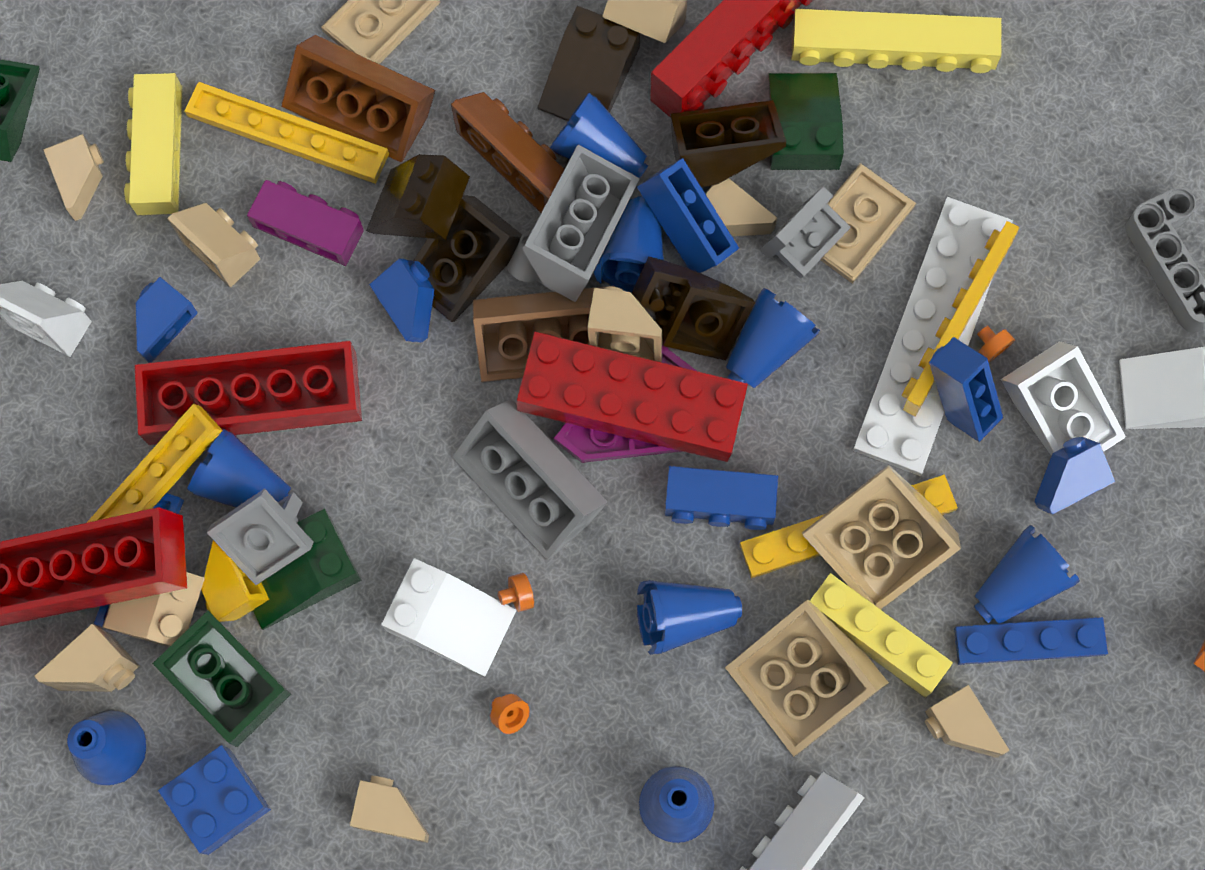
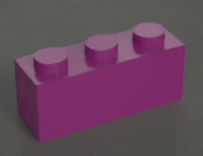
(306, 221)

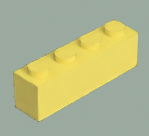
(154, 144)
(881, 636)

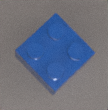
(214, 800)

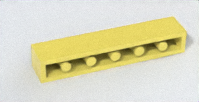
(896, 40)

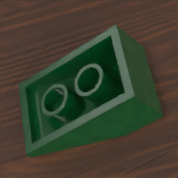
(16, 95)
(809, 119)
(311, 576)
(221, 679)

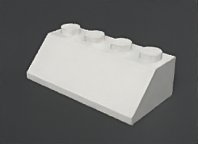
(808, 827)

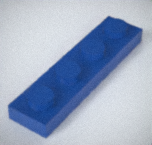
(1030, 641)

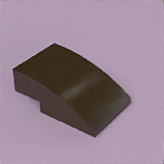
(692, 308)

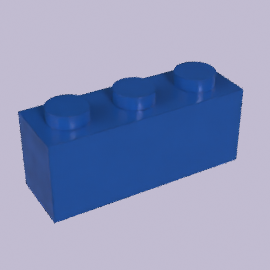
(688, 217)
(966, 388)
(721, 497)

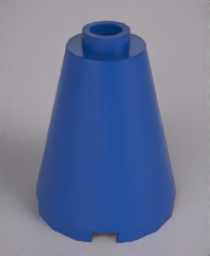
(600, 133)
(632, 241)
(768, 339)
(234, 474)
(1023, 578)
(683, 613)
(107, 747)
(671, 821)

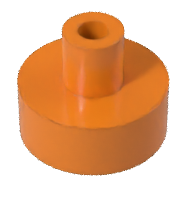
(994, 343)
(518, 592)
(509, 713)

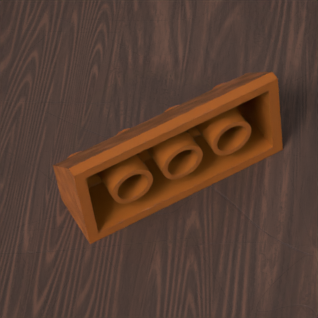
(356, 96)
(508, 147)

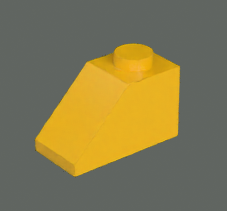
(228, 589)

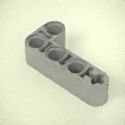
(1179, 264)

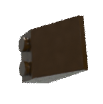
(591, 60)
(726, 139)
(419, 198)
(469, 258)

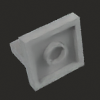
(807, 234)
(262, 535)

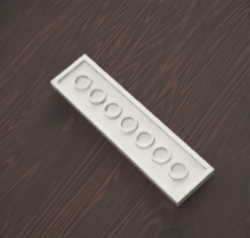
(954, 248)

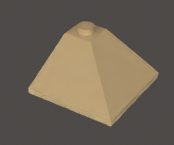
(883, 538)
(805, 676)

